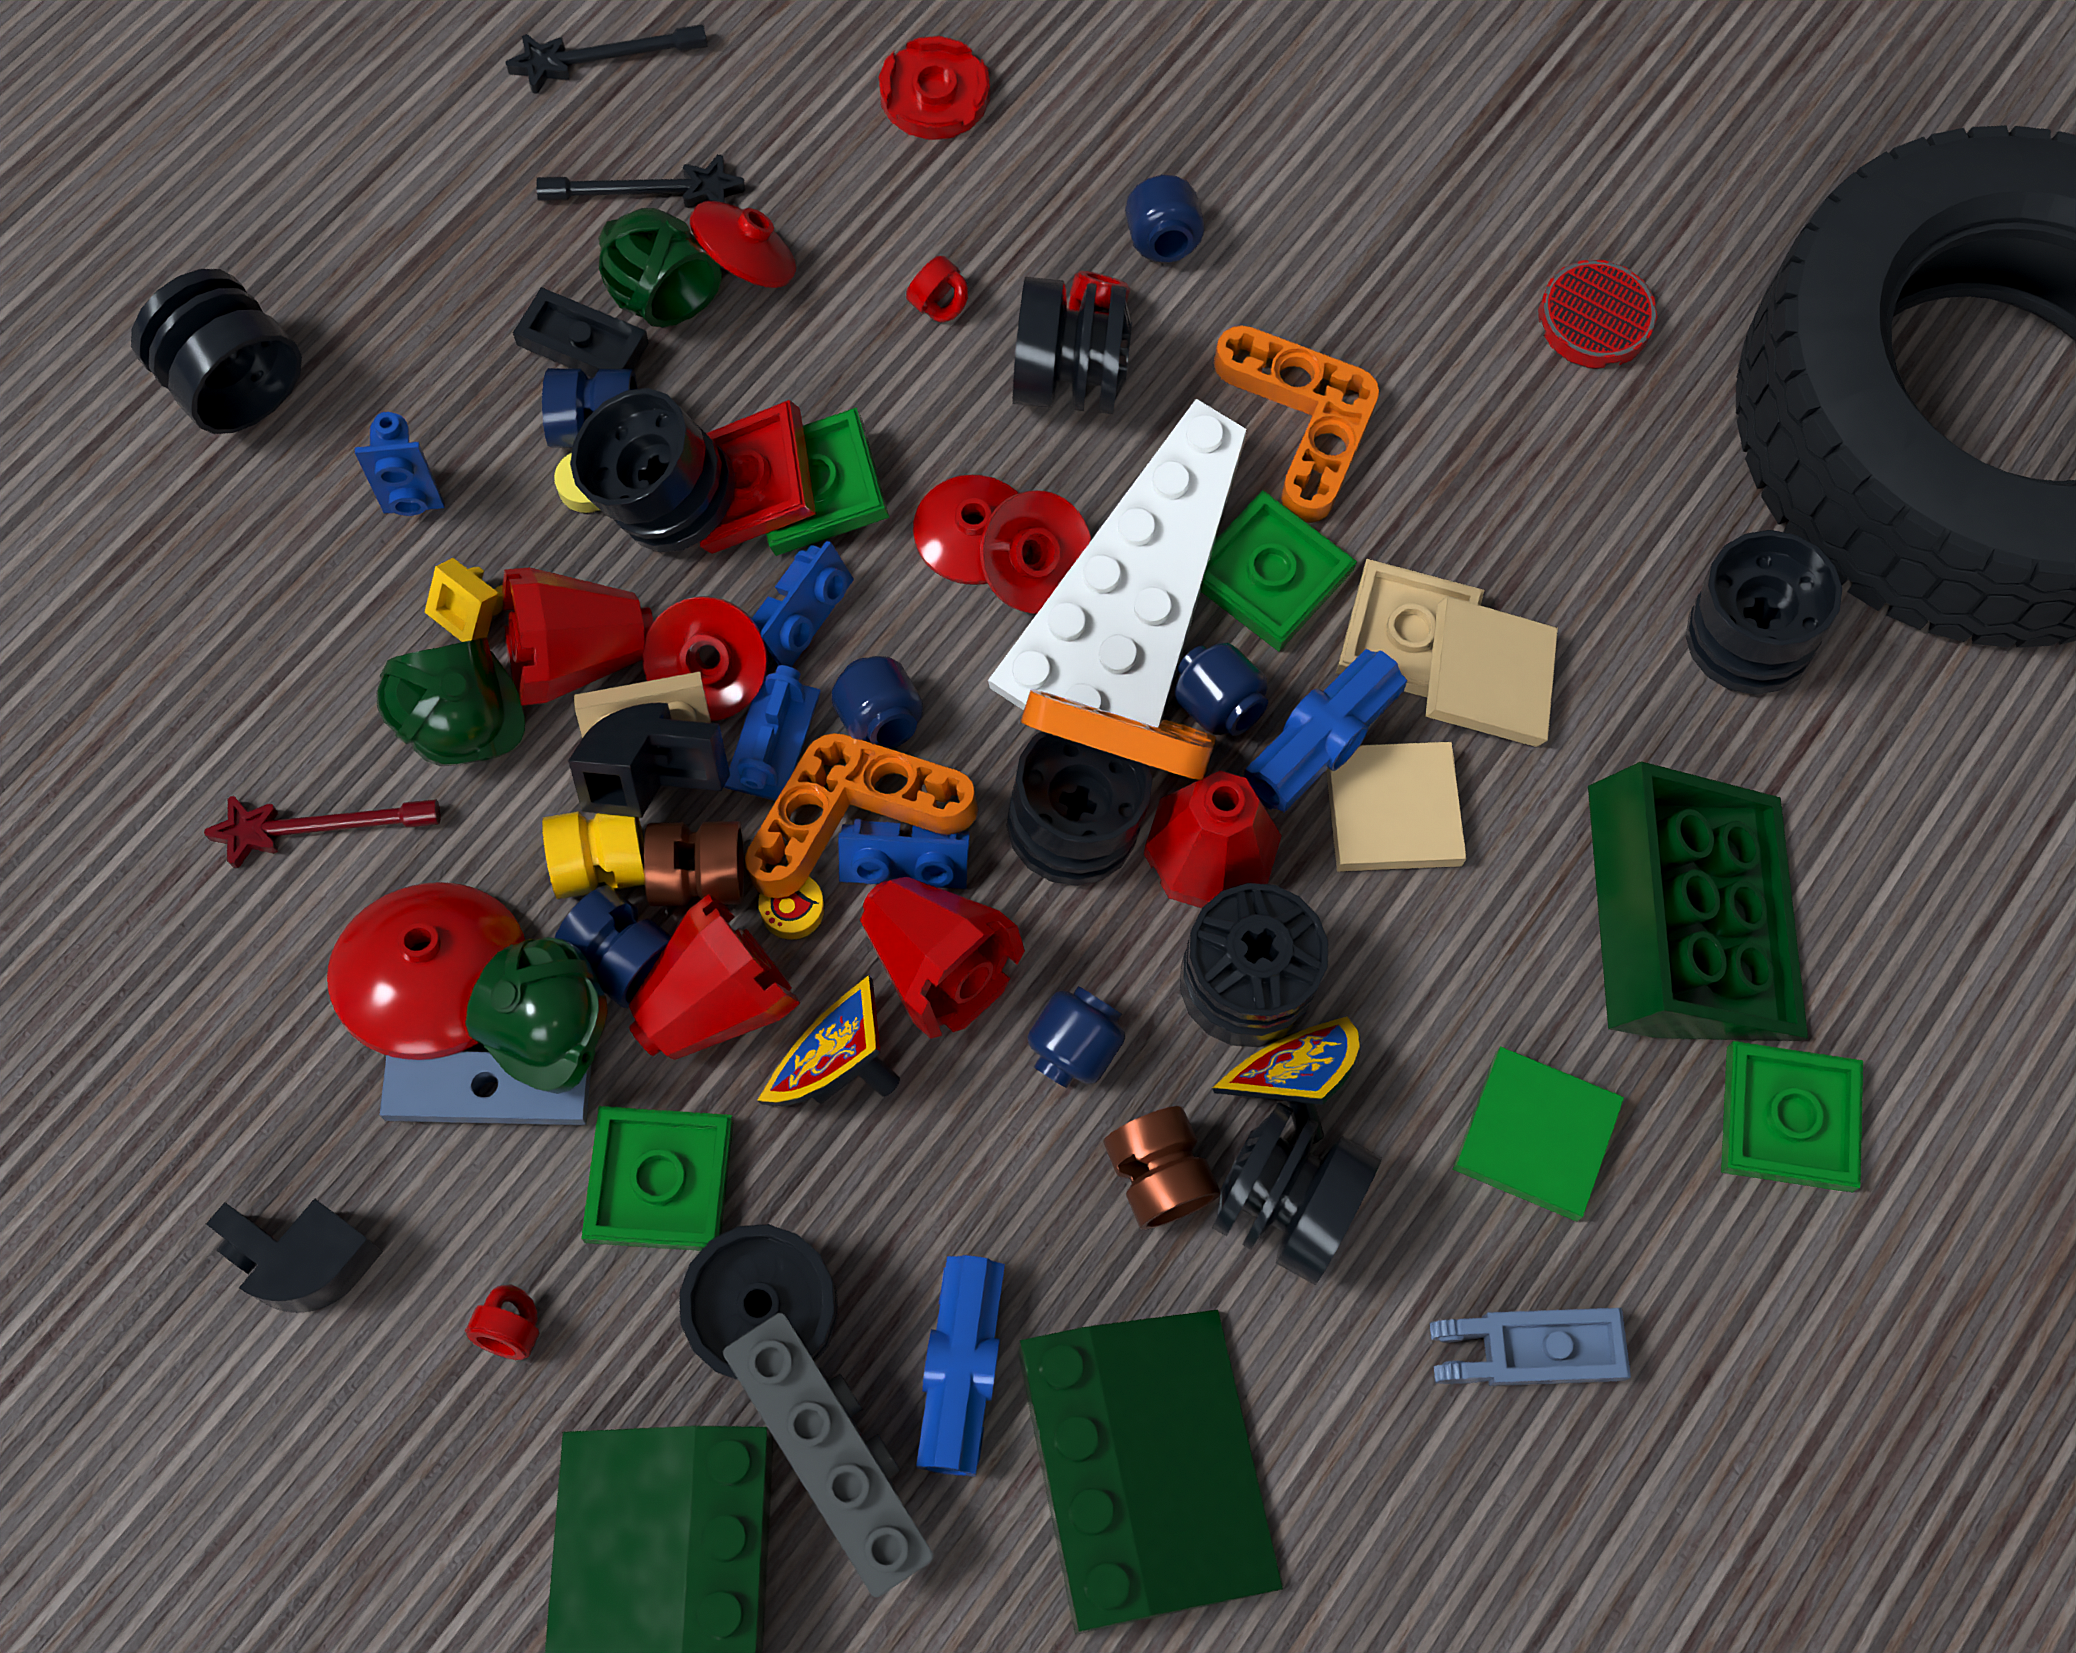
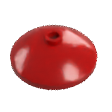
(410, 999)

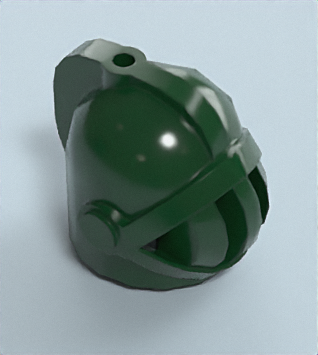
(656, 267)
(452, 703)
(539, 1013)

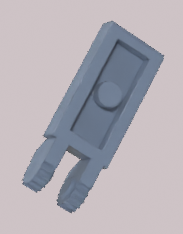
(1538, 1347)

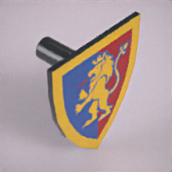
(834, 1053)
(1299, 1070)

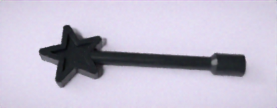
(552, 60)
(698, 185)

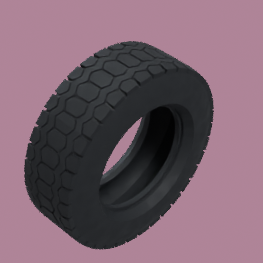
(1842, 436)

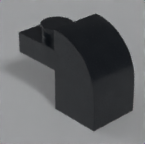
(640, 749)
(306, 1268)

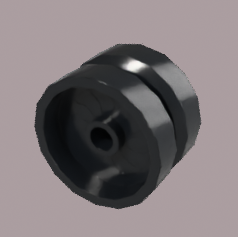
(751, 1260)

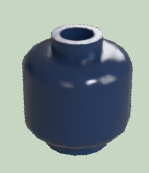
(1164, 218)
(1221, 689)
(877, 701)
(1076, 1037)

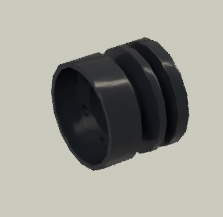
(1069, 345)
(216, 351)
(653, 470)
(1763, 611)
(1068, 777)
(1248, 1000)
(1296, 1192)

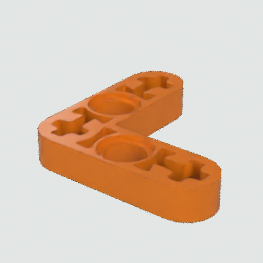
(1327, 411)
(1166, 747)
(855, 787)

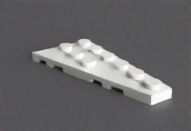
(1129, 599)

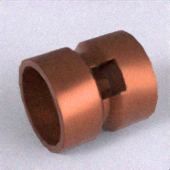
(717, 863)
(1161, 1167)

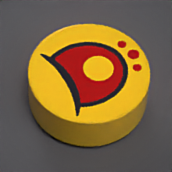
(793, 915)

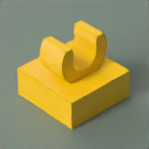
(462, 600)

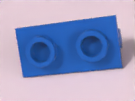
(398, 468)
(812, 590)
(773, 735)
(878, 853)

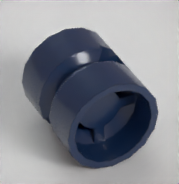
(572, 397)
(614, 941)

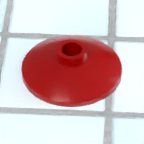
(743, 243)
(945, 539)
(1057, 541)
(687, 626)

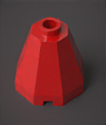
(568, 632)
(1211, 839)
(940, 951)
(708, 986)

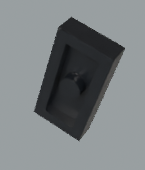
(578, 335)

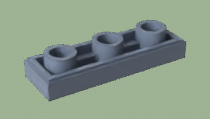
(450, 1087)

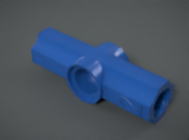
(1325, 729)
(960, 1366)

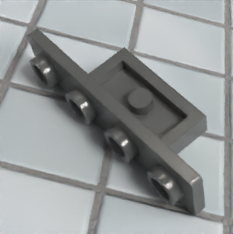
(830, 1454)

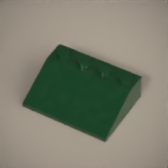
(1694, 908)
(1147, 1469)
(661, 1541)

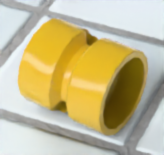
(593, 852)

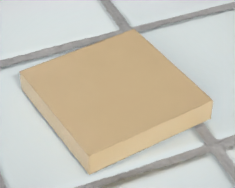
(1398, 616)
(1492, 672)
(1396, 808)

